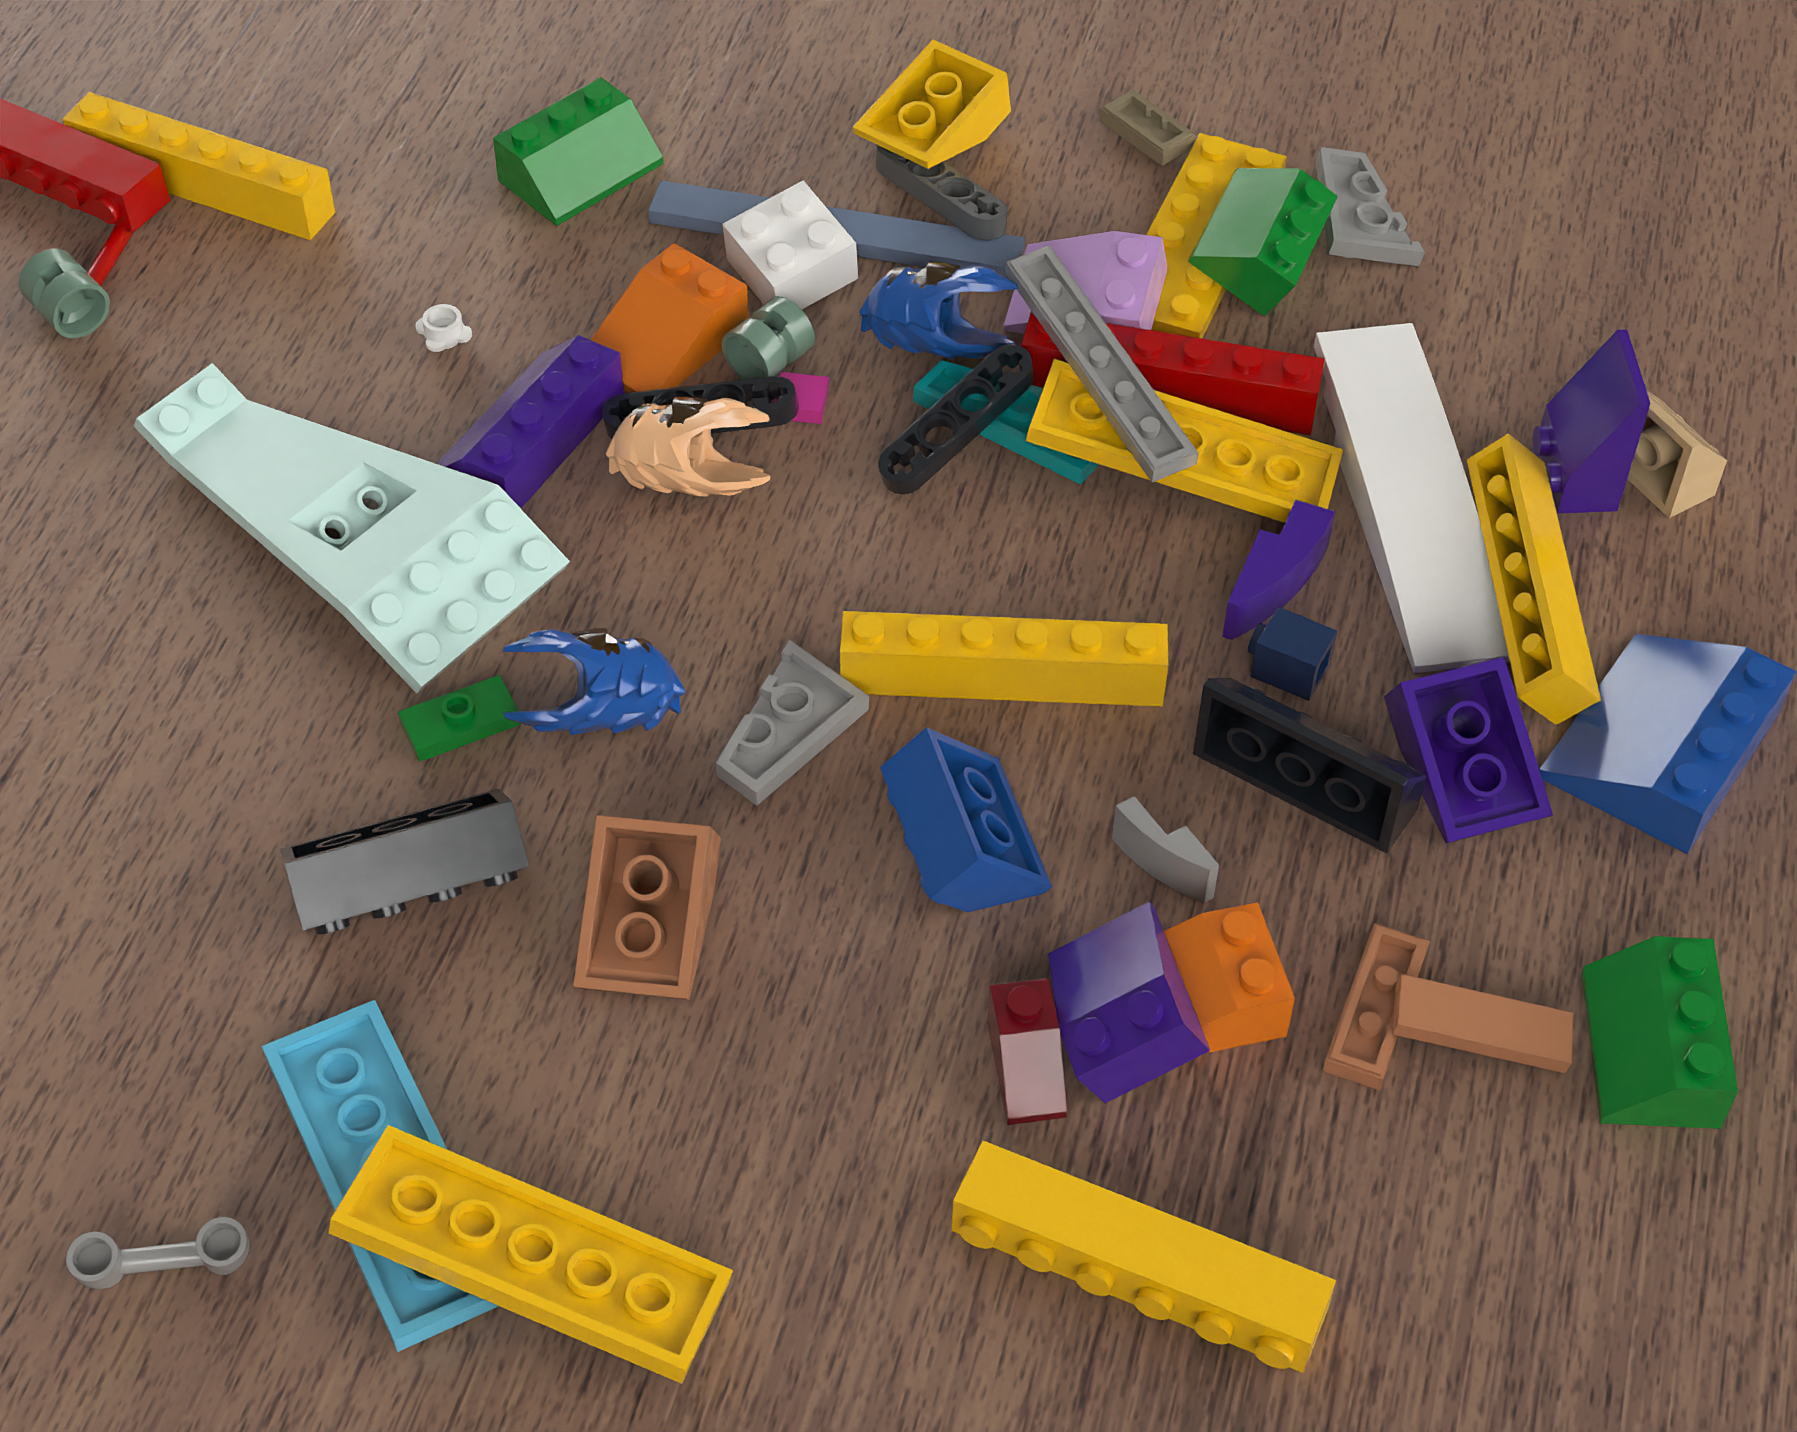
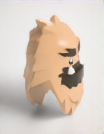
(674, 451)

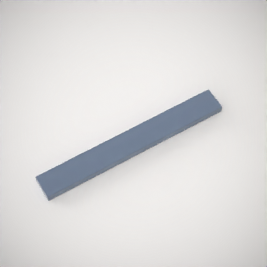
(874, 234)

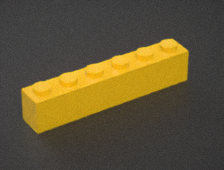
(215, 167)
(1532, 581)
(1005, 658)
(1142, 1257)

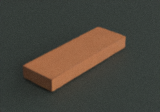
(1483, 1023)
(1364, 1032)

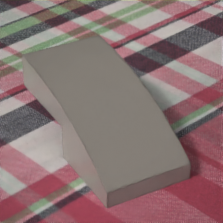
(1171, 858)

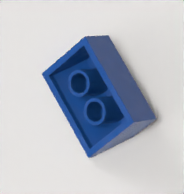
(962, 824)

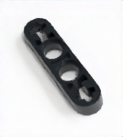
(758, 390)
(950, 414)

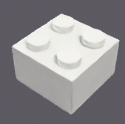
(791, 248)

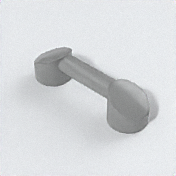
(100, 1263)

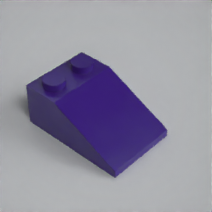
(1594, 430)
(1472, 747)
(1123, 1005)

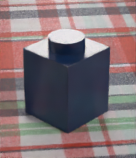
(1292, 652)

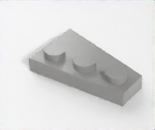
(1361, 218)
(789, 725)

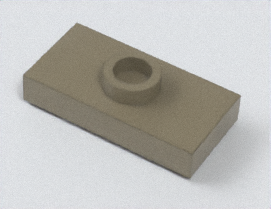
(1147, 127)

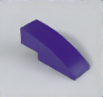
(1278, 567)

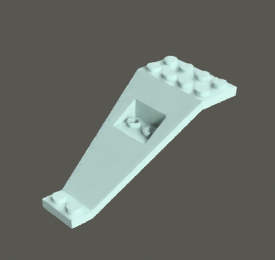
(412, 577)

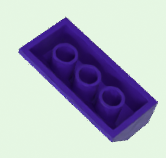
(540, 418)

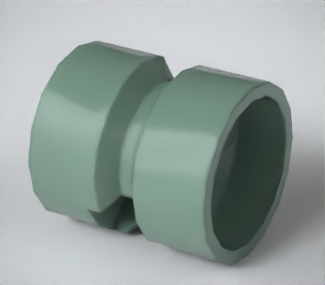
(64, 293)
(768, 340)

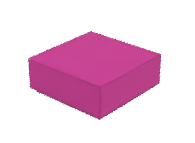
(811, 396)

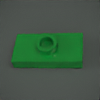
(458, 718)

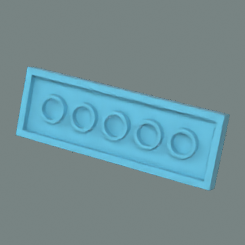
(342, 1093)

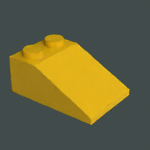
(938, 106)

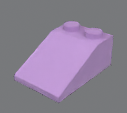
(1114, 270)

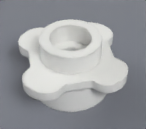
(443, 327)

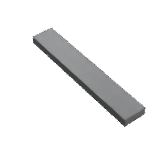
(1102, 364)

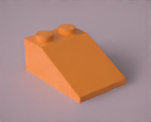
(672, 319)
(1233, 976)

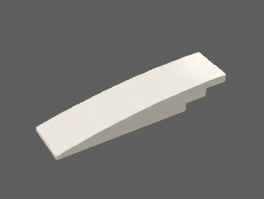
(1411, 496)

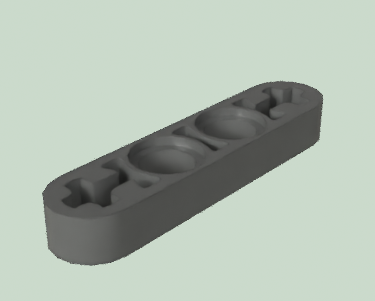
(948, 194)

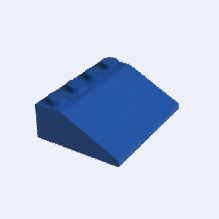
(1670, 733)

